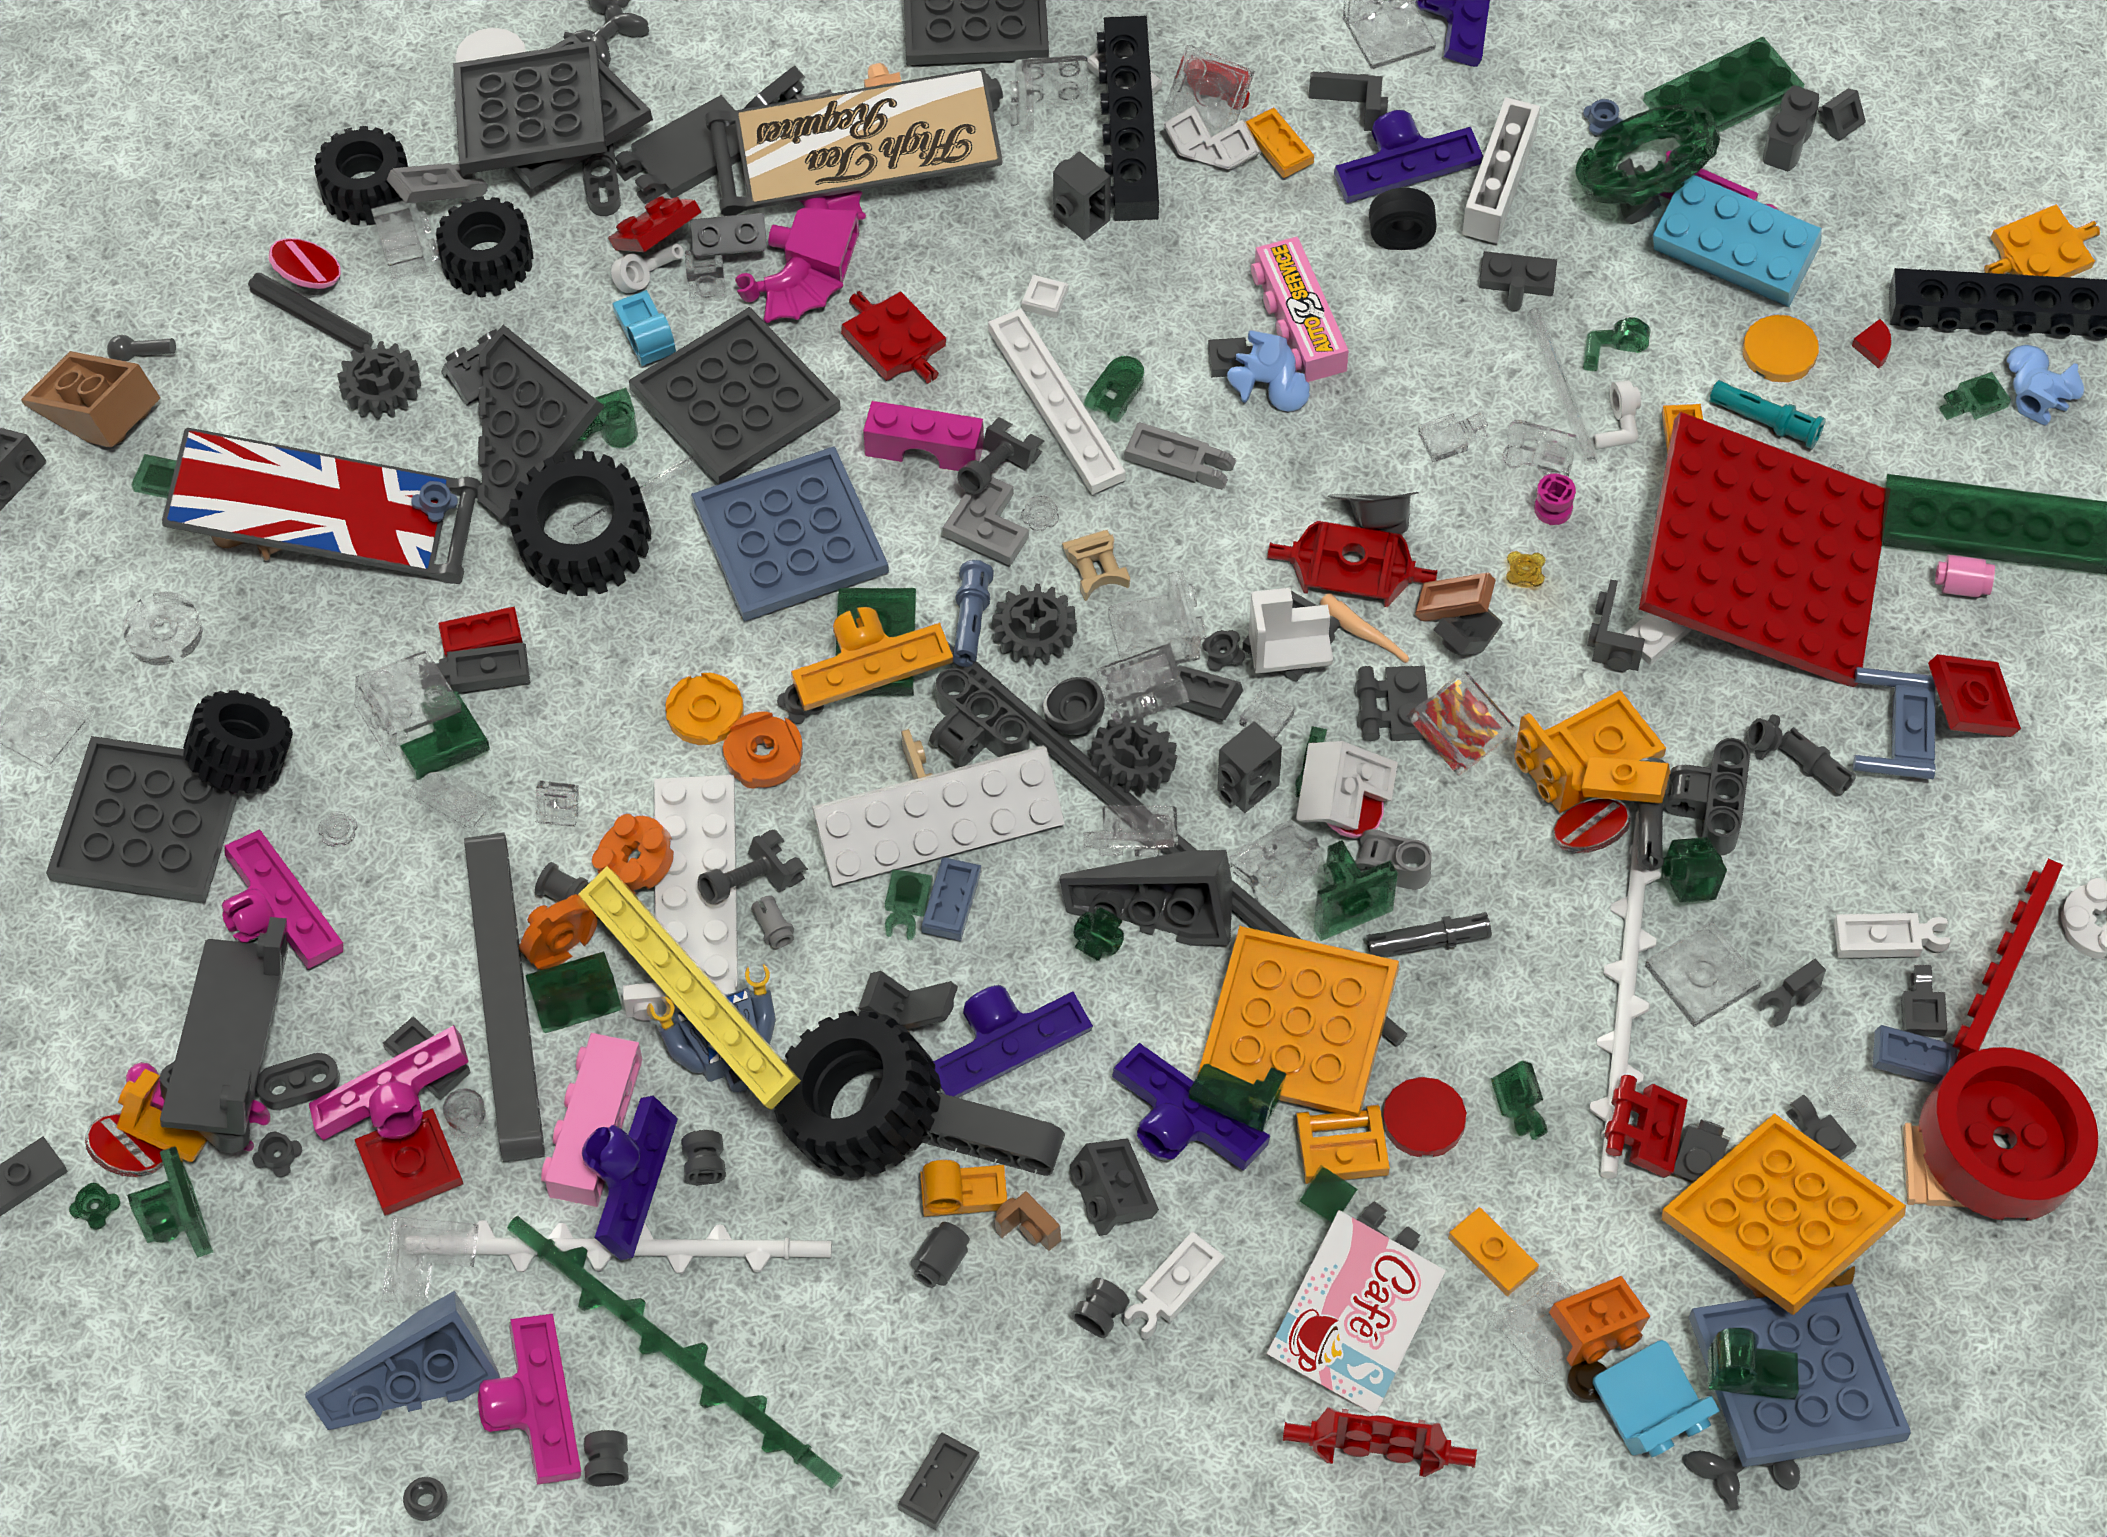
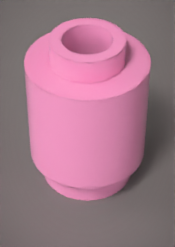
(1965, 576)

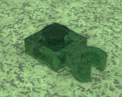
(906, 897)

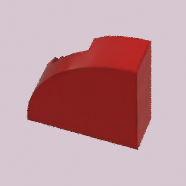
(1874, 343)

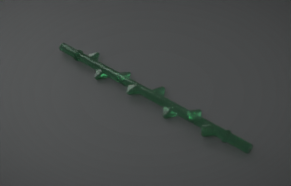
(689, 1358)

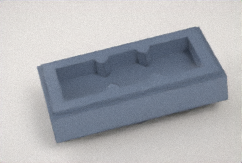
(951, 899)
(1912, 1054)

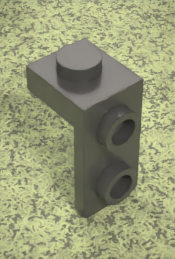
(1351, 88)
(1613, 648)
(908, 1007)

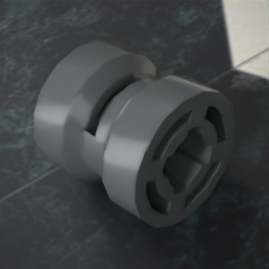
(703, 1157)
(1101, 1306)
(606, 1458)

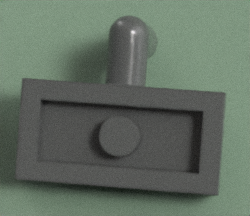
(1518, 276)

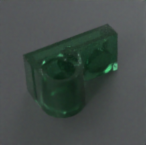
(619, 411)
(1743, 1368)

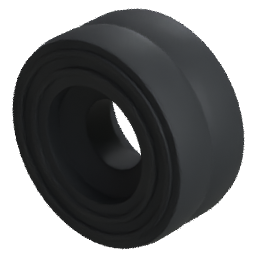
(1402, 219)

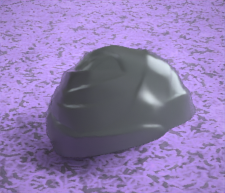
(1074, 705)

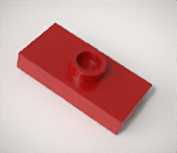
(481, 630)

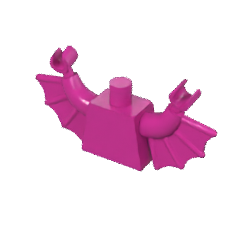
(815, 254)

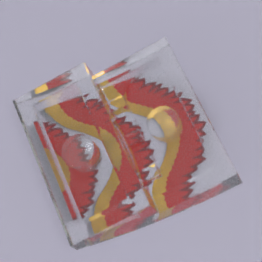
(1462, 723)

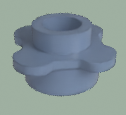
(1602, 108)
(434, 491)

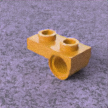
(961, 1190)

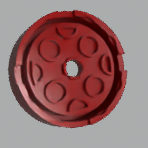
(2046, 1123)

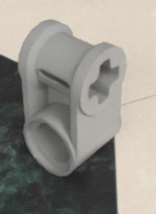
(1400, 852)

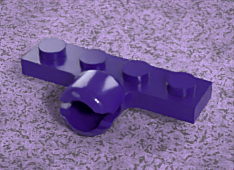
(1465, 27)
(1405, 157)
(1007, 1038)
(1178, 1119)
(631, 1170)

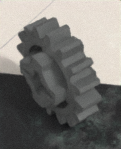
(379, 379)
(1015, 619)
(1133, 754)

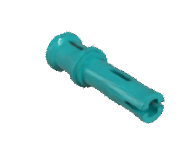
(1784, 419)

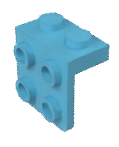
(1652, 1400)

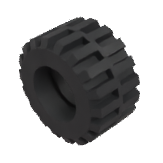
(352, 154)
(488, 268)
(237, 741)

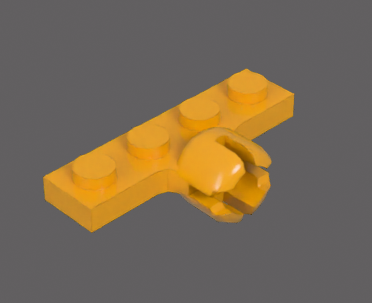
(869, 659)

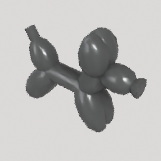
(617, 21)
(1725, 1472)

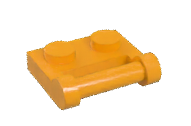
(1345, 1154)

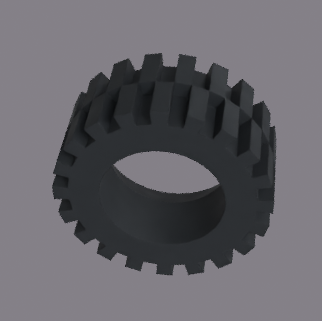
(587, 562)

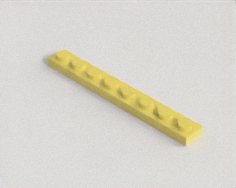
(689, 988)

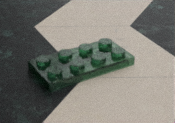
(1731, 85)

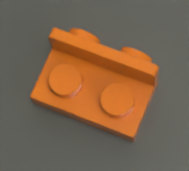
(1600, 1320)

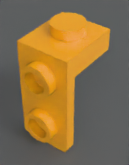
(143, 1120)

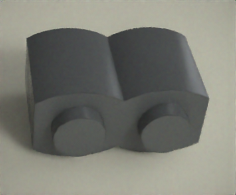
(1791, 128)

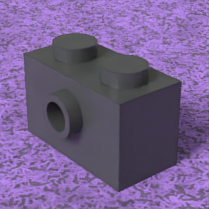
(1081, 195)

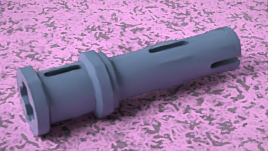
(972, 601)

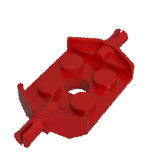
(1380, 573)
(1381, 1435)

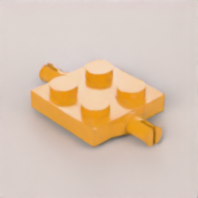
(2043, 246)

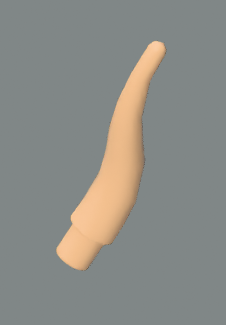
(1356, 625)

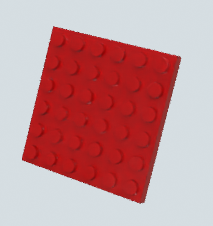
(1765, 550)

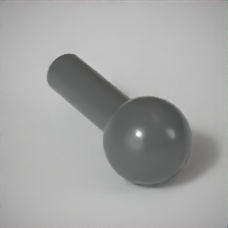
(125, 348)

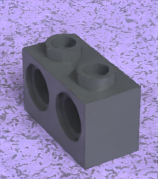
(1249, 767)

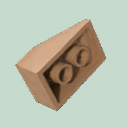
(93, 397)

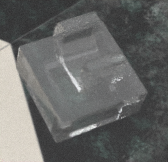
(557, 803)

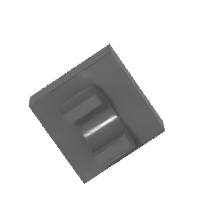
(1842, 114)

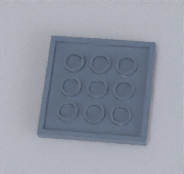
(789, 533)
(1842, 1379)

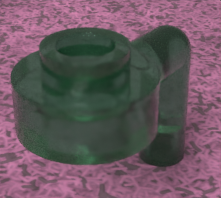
(1627, 335)

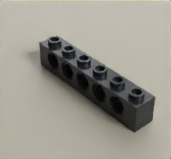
(1129, 38)
(1998, 302)

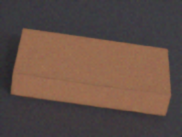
(1455, 597)

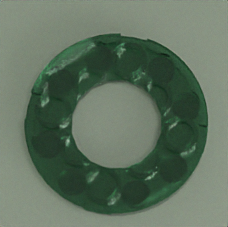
(1605, 184)

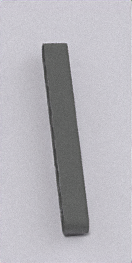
(504, 998)

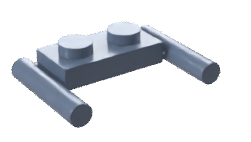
(1911, 724)

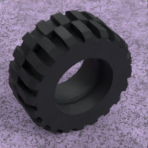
(888, 1123)

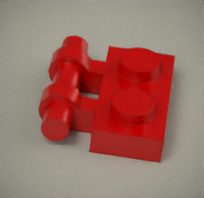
(1657, 1129)

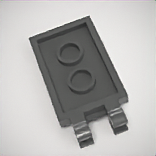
(677, 154)

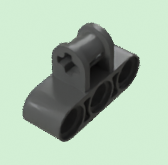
(966, 734)
(1703, 793)

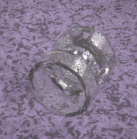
(472, 1122)

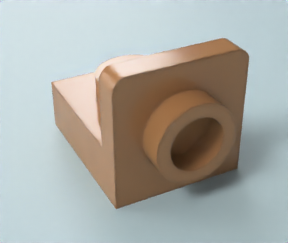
(1035, 1221)

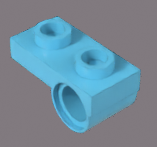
(645, 327)

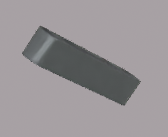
(990, 1133)

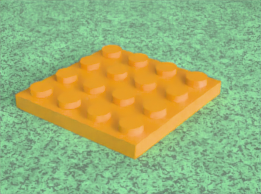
(1303, 1013)
(1783, 1213)

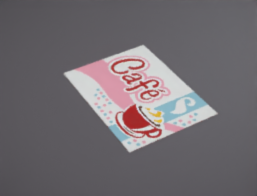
(1356, 1312)

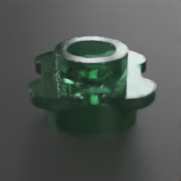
(89, 1195)

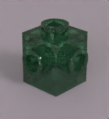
(1694, 869)

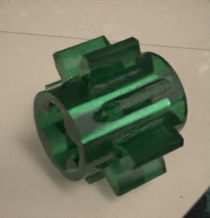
(1098, 933)

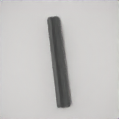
(310, 312)

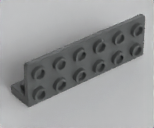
(226, 1033)

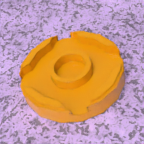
(1780, 348)
(705, 721)

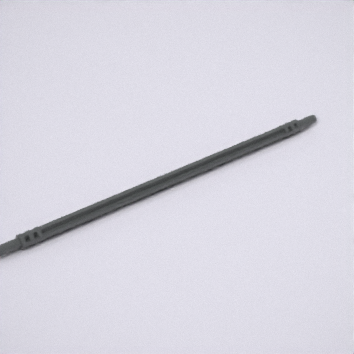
(1080, 766)

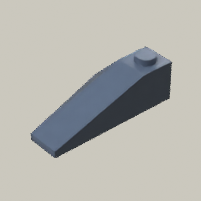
(418, 1361)

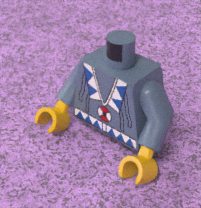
(695, 1052)

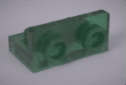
(574, 992)

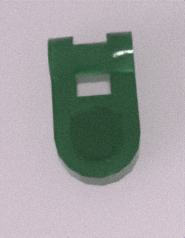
(1122, 376)

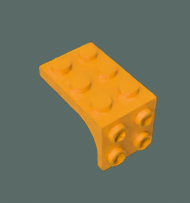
(1561, 753)

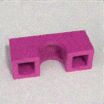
(948, 436)

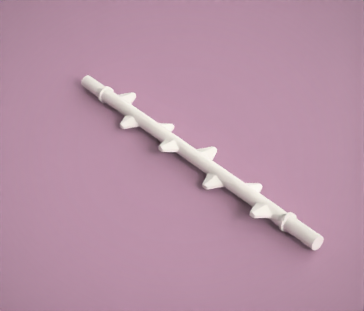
(1628, 1005)
(678, 1251)

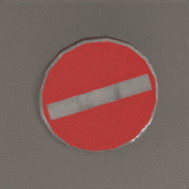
(1591, 825)
(120, 1151)

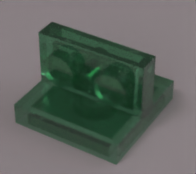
(1352, 895)
(171, 1207)

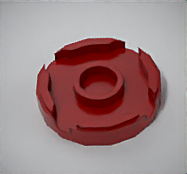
(1424, 1117)

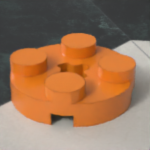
(768, 769)
(623, 839)
(557, 931)

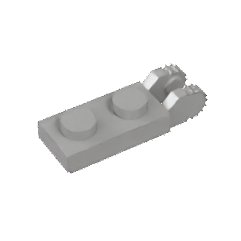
(435, 183)
(1178, 455)

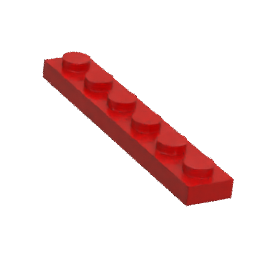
(2012, 949)

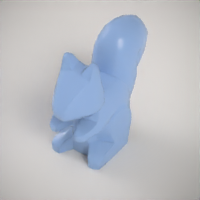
(1270, 363)
(2038, 387)

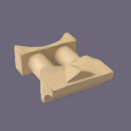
(1091, 548)

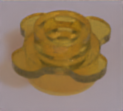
(1525, 578)

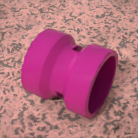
(1555, 499)

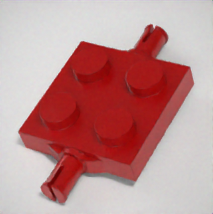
(893, 336)

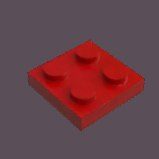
(656, 223)
(1974, 695)
(409, 1167)

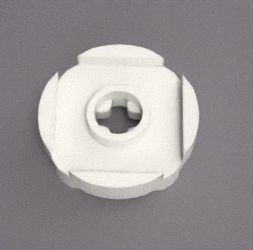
(2080, 921)

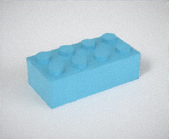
(1737, 239)

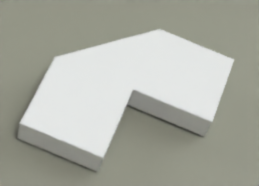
(1222, 150)

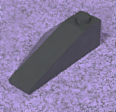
(1170, 892)

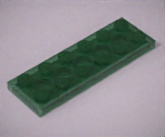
(1995, 523)

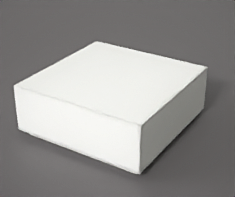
(1044, 296)

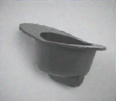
(1380, 511)

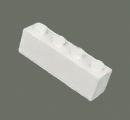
(1501, 170)

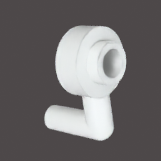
(633, 272)
(1624, 402)

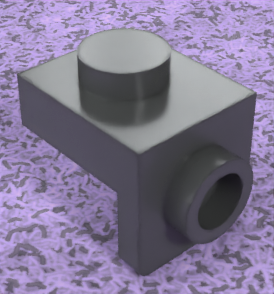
(1469, 632)
(1701, 1149)

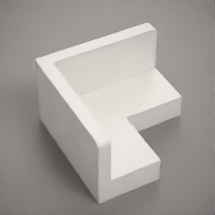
(1286, 635)
(1338, 778)

